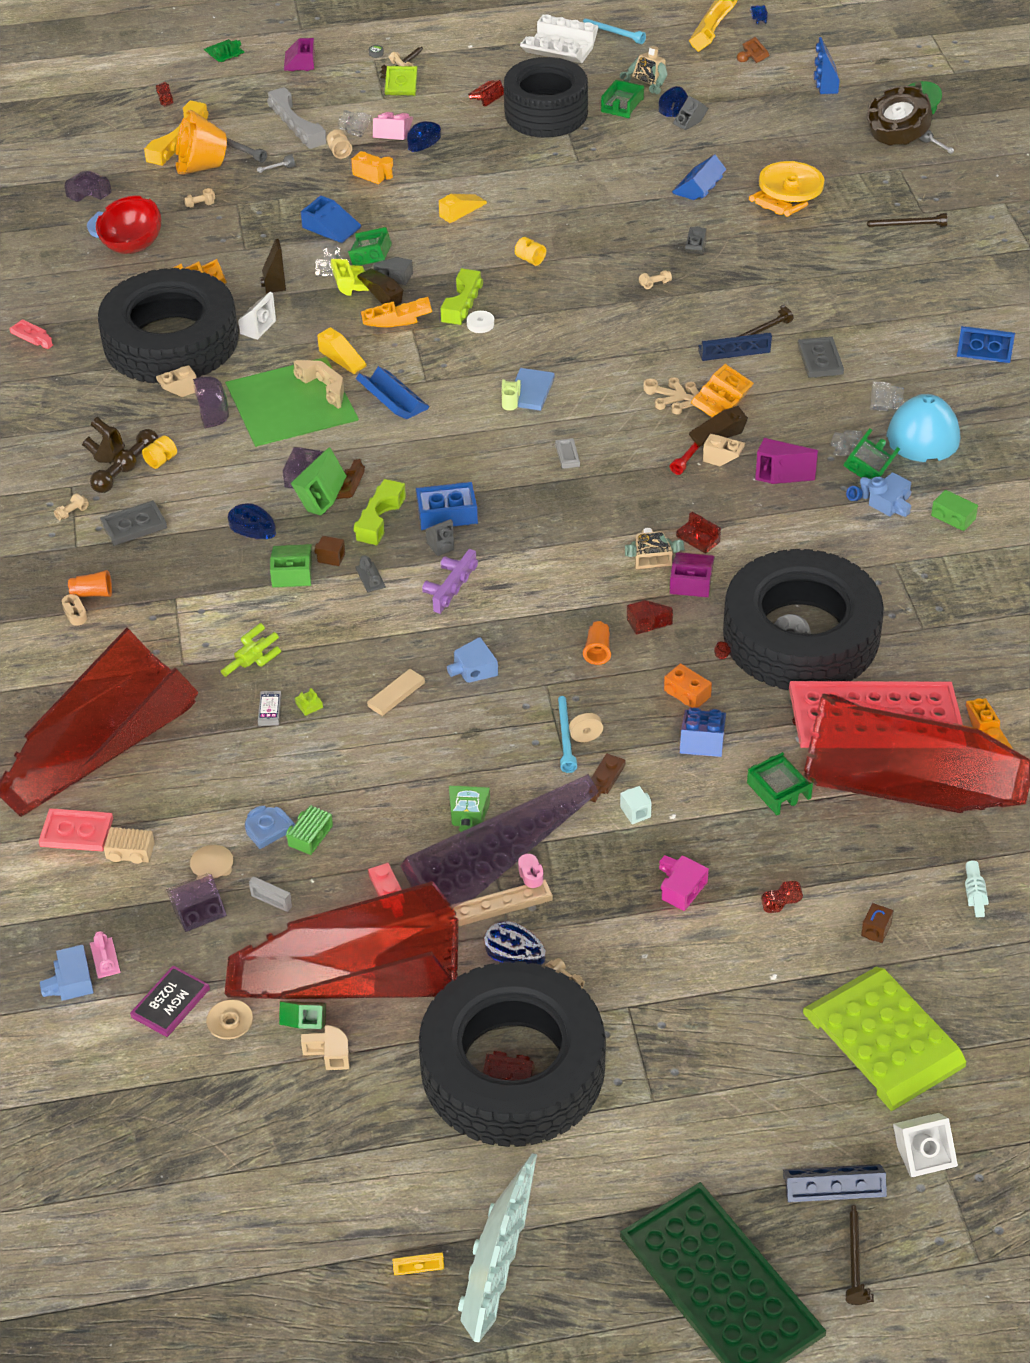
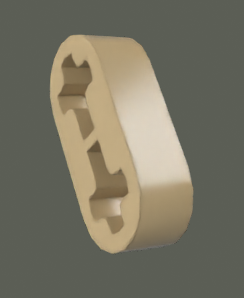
(70, 611)

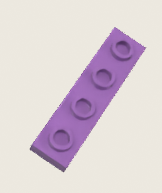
(460, 572)

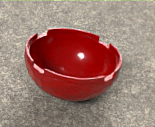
(129, 224)

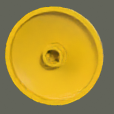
(791, 181)

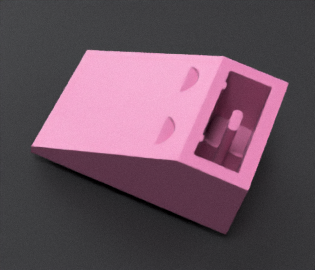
(392, 126)

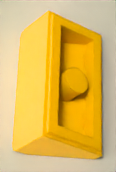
(418, 1263)

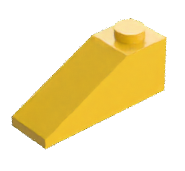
(458, 205)
(339, 350)

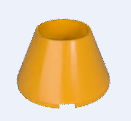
(199, 145)

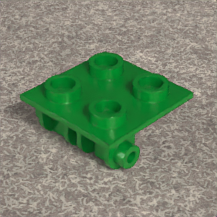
(225, 50)

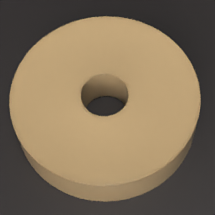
(585, 727)

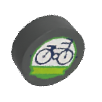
(376, 51)

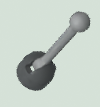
(928, 136)
(288, 162)

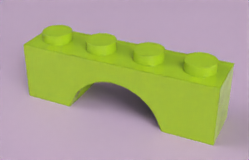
(456, 308)
(387, 497)

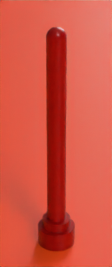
(679, 464)

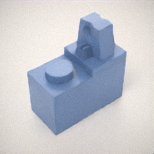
(894, 498)
(71, 975)

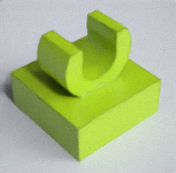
(308, 702)

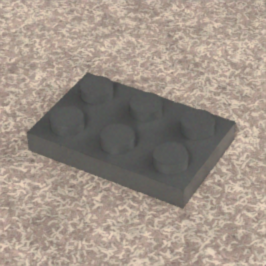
(820, 357)
(133, 522)

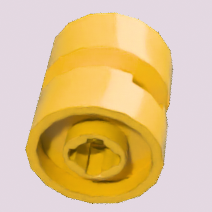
(530, 251)
(159, 452)

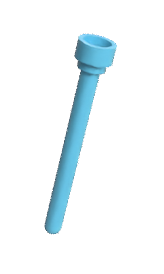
(639, 37)
(568, 762)

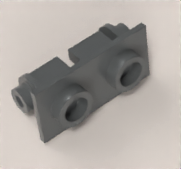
(369, 575)

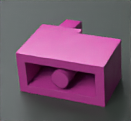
(684, 880)

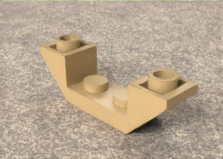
(309, 370)

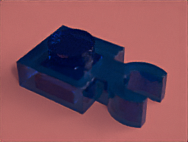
(759, 13)

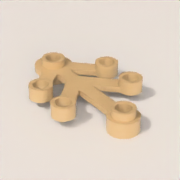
(651, 387)

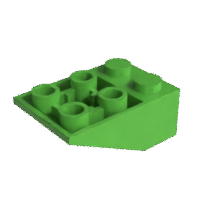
(320, 483)
(291, 565)

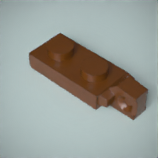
(352, 479)
(607, 774)

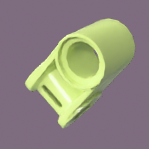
(510, 394)

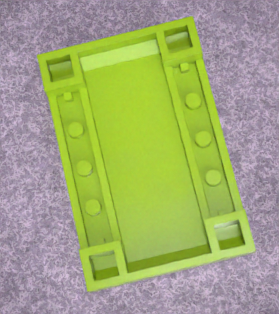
(887, 1036)

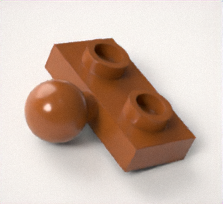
(754, 50)

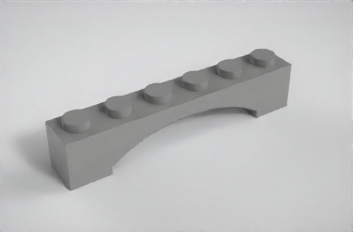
(310, 133)

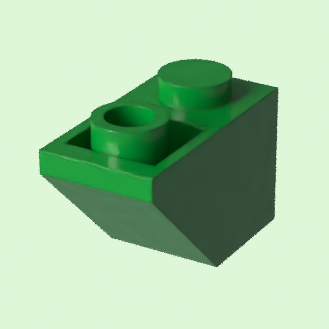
(302, 1014)

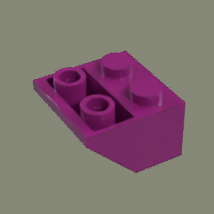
(300, 55)

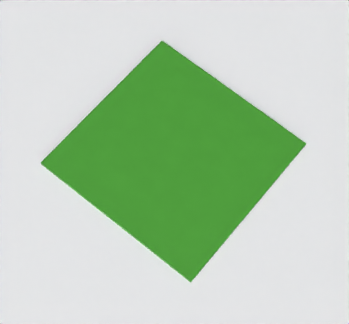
(283, 407)

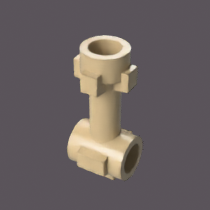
(395, 59)
(208, 196)
(647, 282)
(77, 501)
(559, 966)

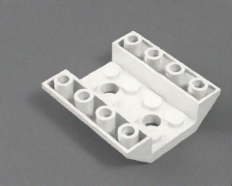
(561, 39)

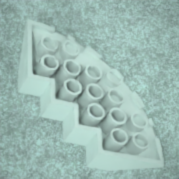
(495, 1253)

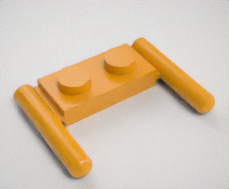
(779, 206)

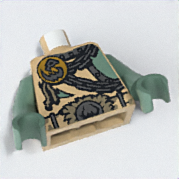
(649, 69)
(653, 549)

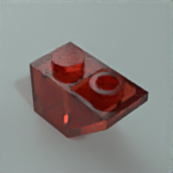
(647, 616)

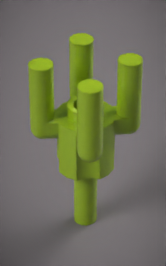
(252, 651)

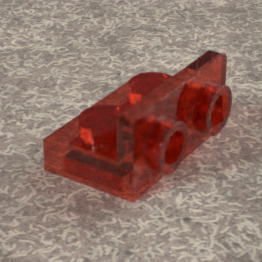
(488, 92)
(700, 533)
(507, 1068)

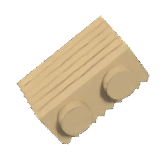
(129, 845)

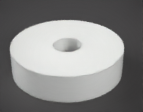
(480, 321)

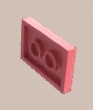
(75, 829)

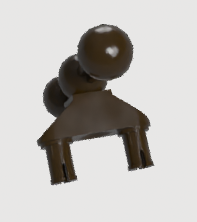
(112, 450)

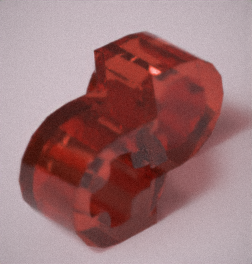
(163, 91)
(775, 900)

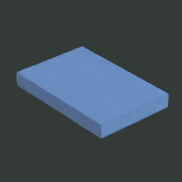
(534, 388)

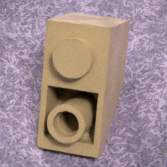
(178, 381)
(721, 450)

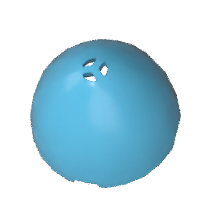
(924, 429)

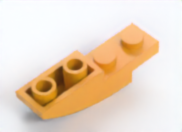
(391, 316)
(985, 719)

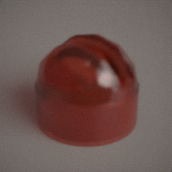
(722, 650)

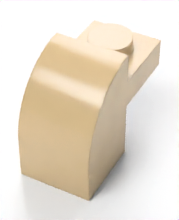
(331, 1044)

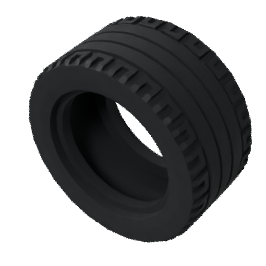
(546, 97)

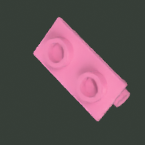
(104, 955)

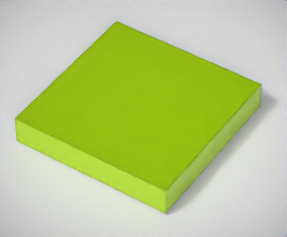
(401, 80)

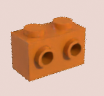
(687, 686)

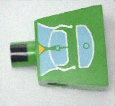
(468, 805)

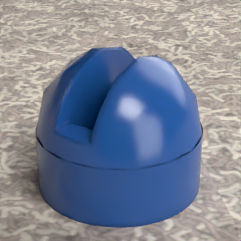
(852, 495)

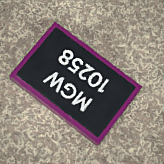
(170, 1001)

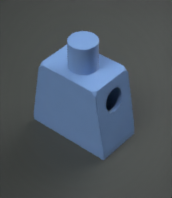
(474, 662)

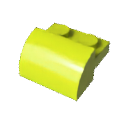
(346, 276)

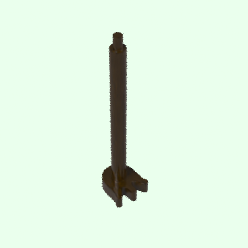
(407, 59)
(786, 317)
(857, 1293)

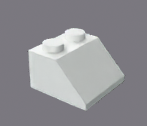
(258, 317)
(925, 1144)

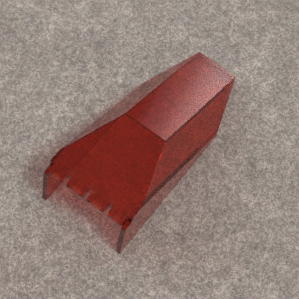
(99, 717)
(912, 758)
(368, 949)

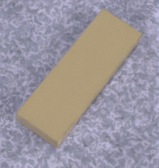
(396, 692)

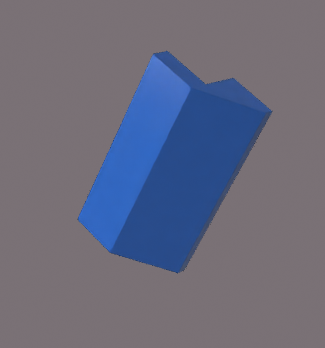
(393, 393)

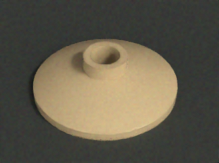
(229, 1012)

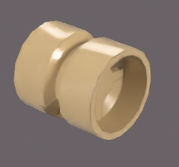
(339, 144)

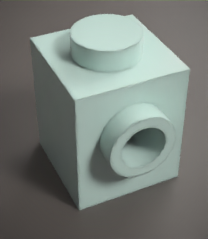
(635, 804)

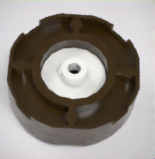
(899, 115)

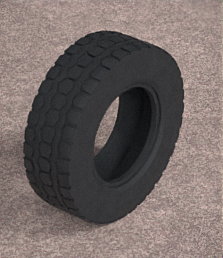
(161, 296)
(810, 580)
(512, 1109)

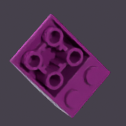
(785, 462)
(691, 574)

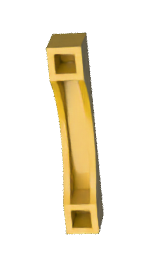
(705, 31)
(163, 148)

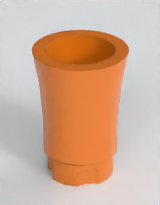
(91, 585)
(597, 646)

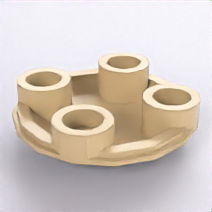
(212, 860)

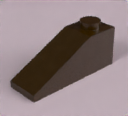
(273, 270)
(382, 286)
(725, 424)

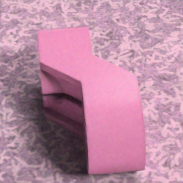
(530, 870)

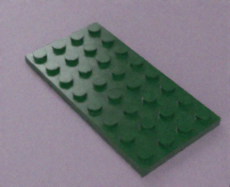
(721, 1281)

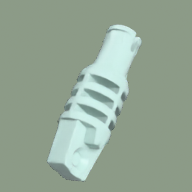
(976, 888)

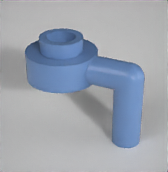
(875, 486)

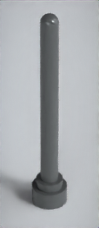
(259, 154)

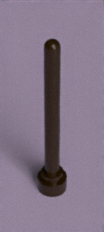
(940, 220)

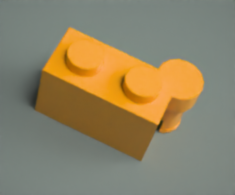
(372, 167)

